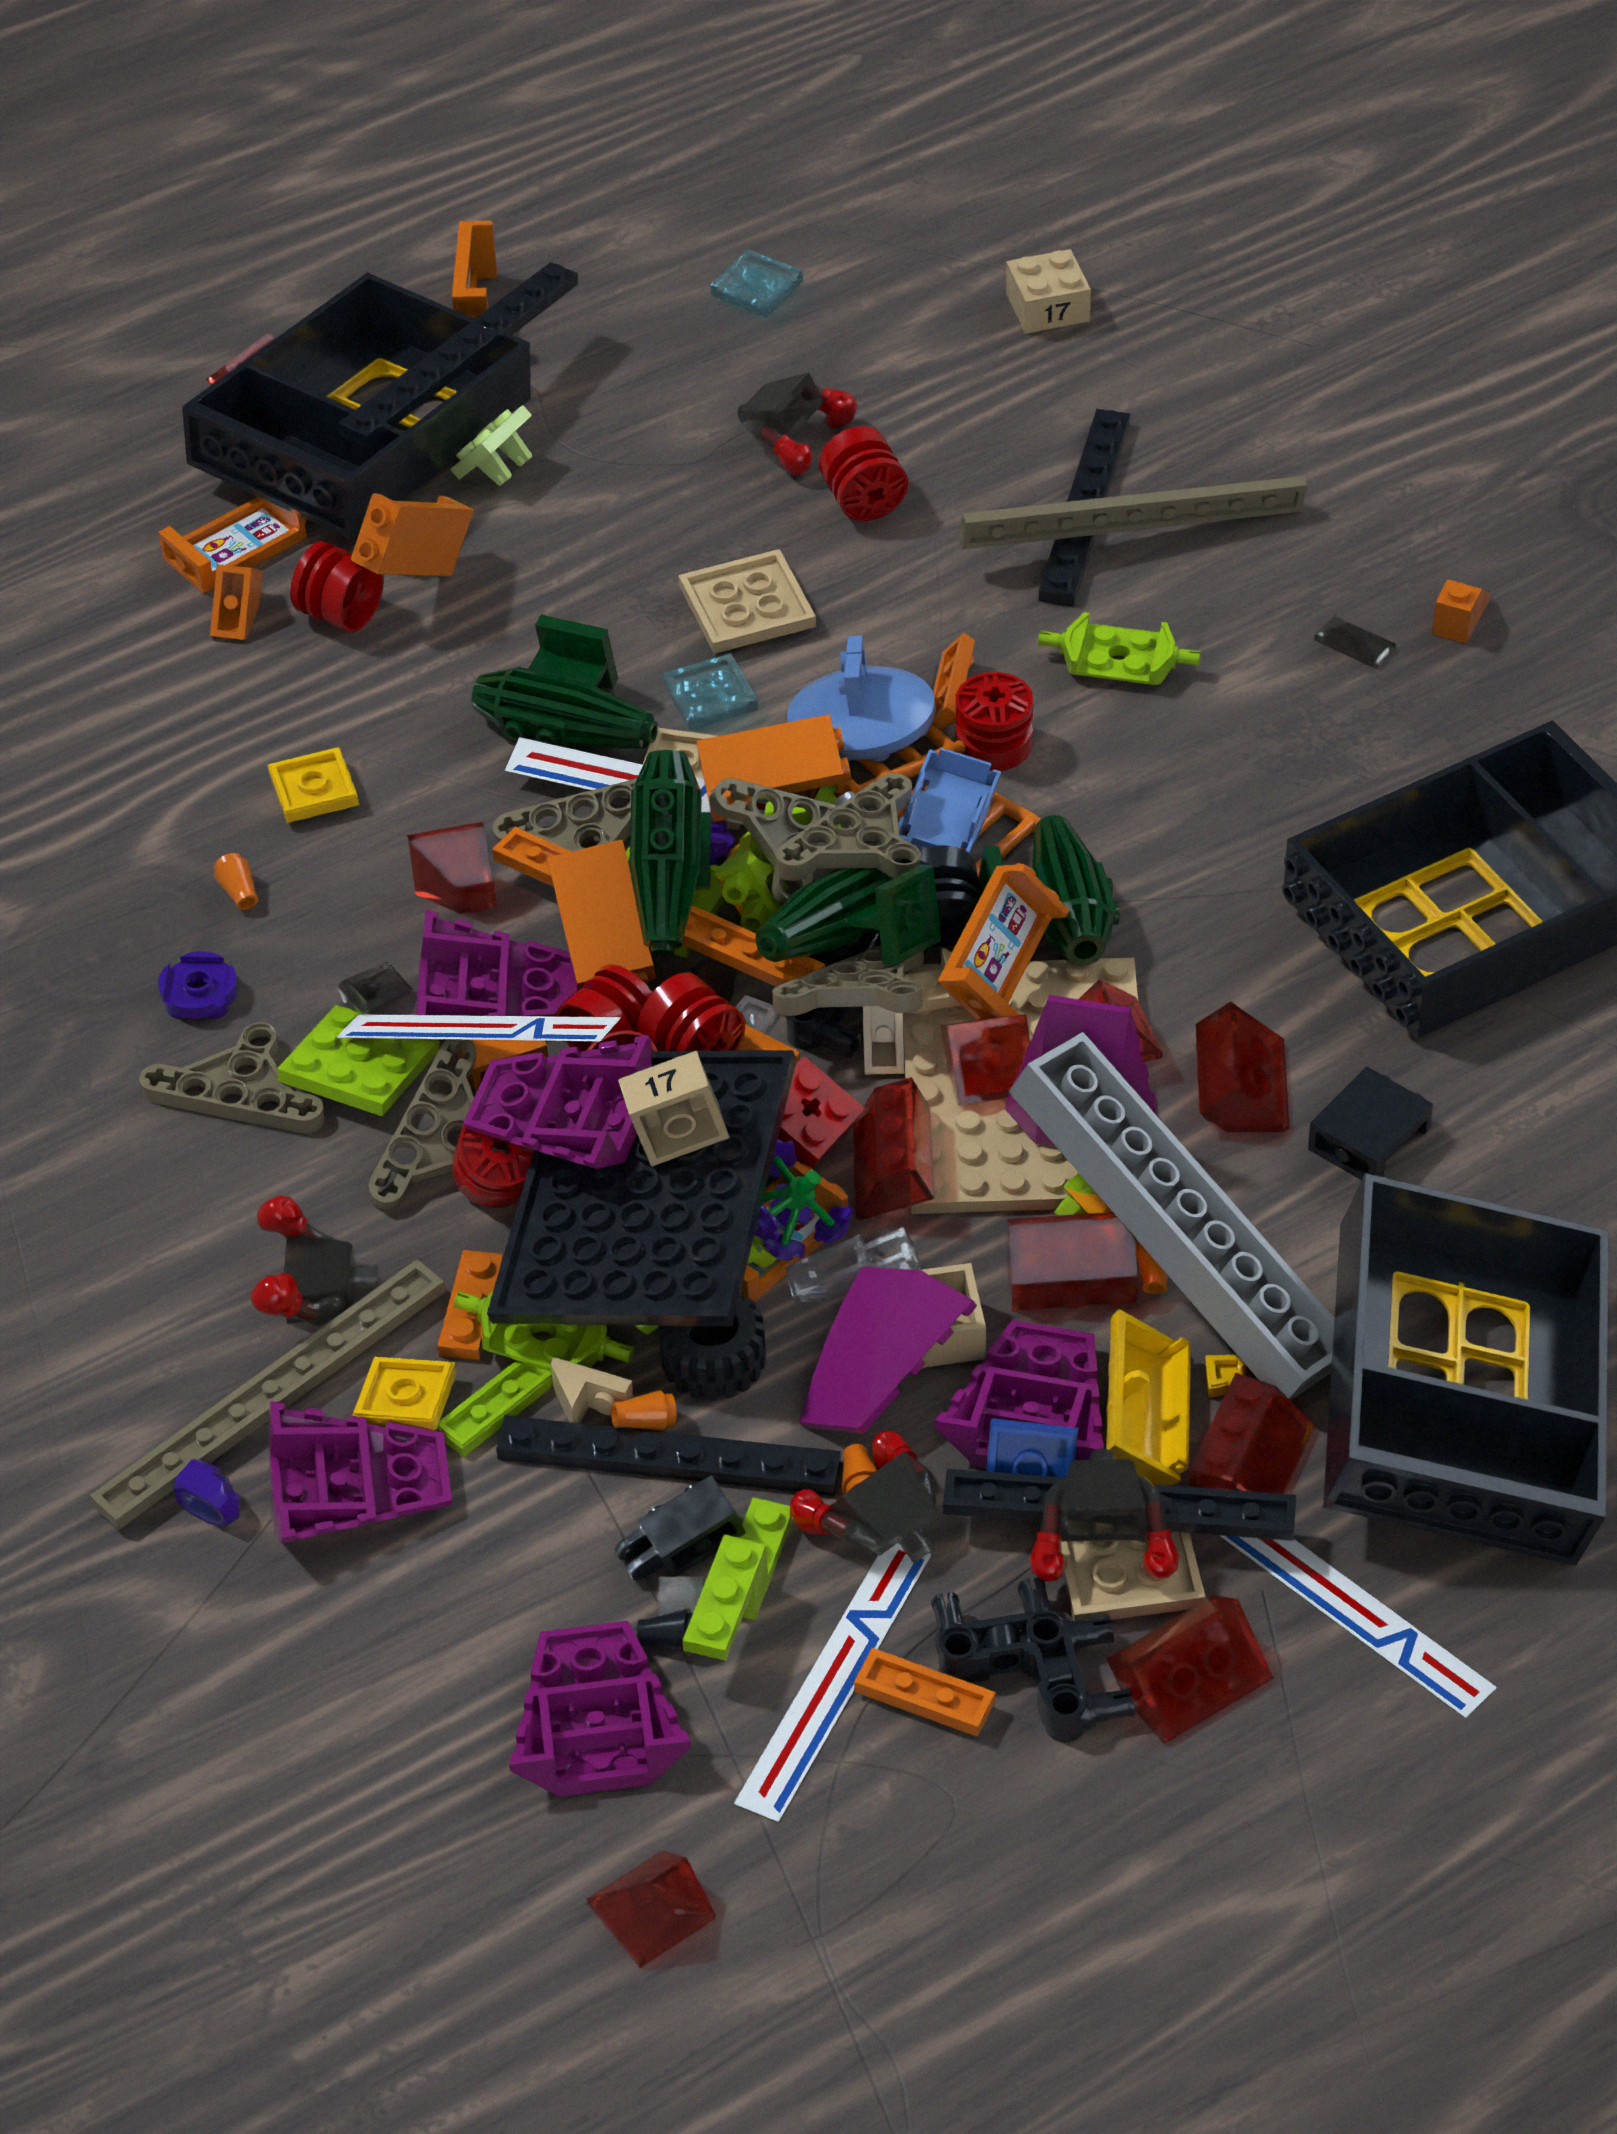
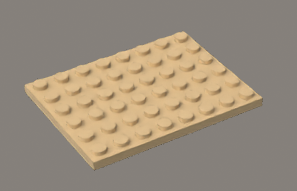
(978, 1148)

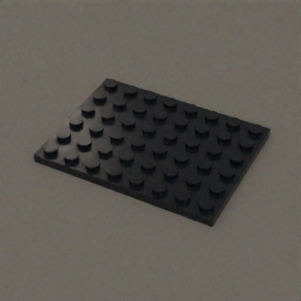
(644, 1238)

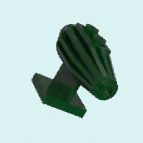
(559, 693)
(667, 848)
(1081, 883)
(850, 905)

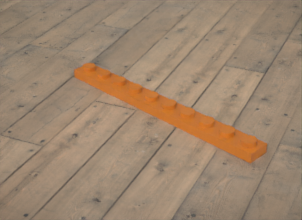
(704, 930)

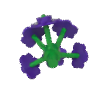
(793, 1205)

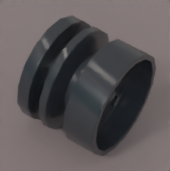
(955, 888)

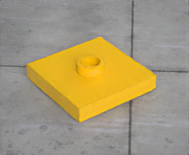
(313, 785)
(405, 1392)

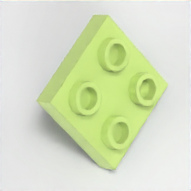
(497, 434)

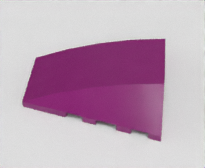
(488, 973)
(1109, 1029)
(562, 1102)
(877, 1341)
(1033, 1378)
(349, 1472)
(595, 1714)

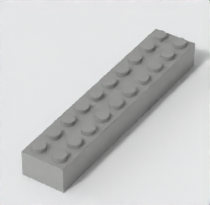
(1179, 1215)

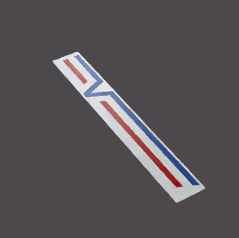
(583, 769)
(480, 1027)
(1369, 1621)
(829, 1684)

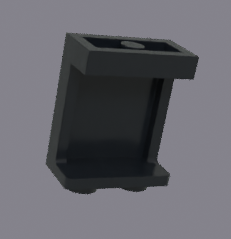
(1368, 1123)

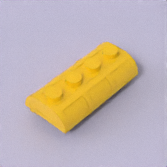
(1148, 1399)

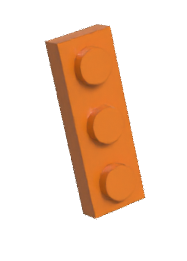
(952, 672)
(461, 1330)
(924, 1692)

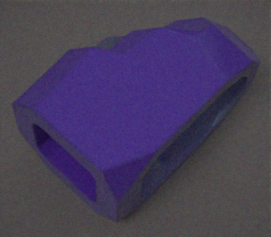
(207, 1493)

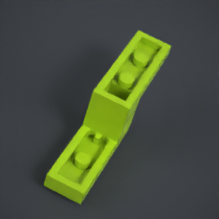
(738, 1579)

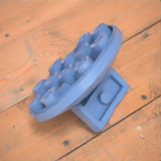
(872, 705)

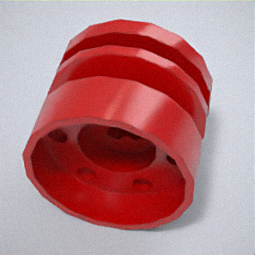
(863, 473)
(335, 587)
(995, 719)
(608, 994)
(690, 1017)
(487, 1176)

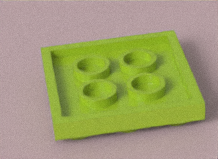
(355, 1070)

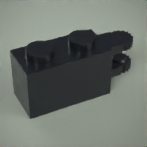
(680, 1531)

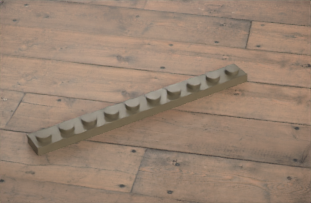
(1131, 512)
(281, 1382)

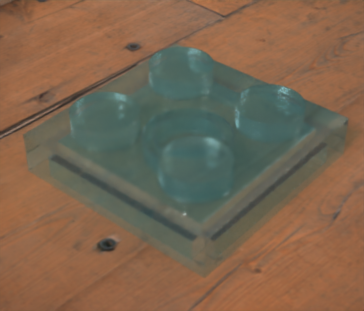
(757, 283)
(710, 691)

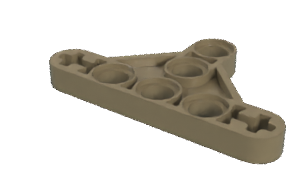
(772, 830)
(569, 831)
(847, 846)
(853, 983)
(219, 1078)
(431, 1146)

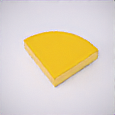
(1220, 1372)

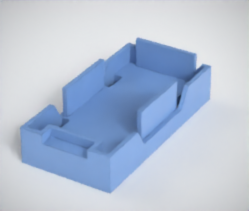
(948, 808)

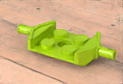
(1090, 651)
(569, 1342)

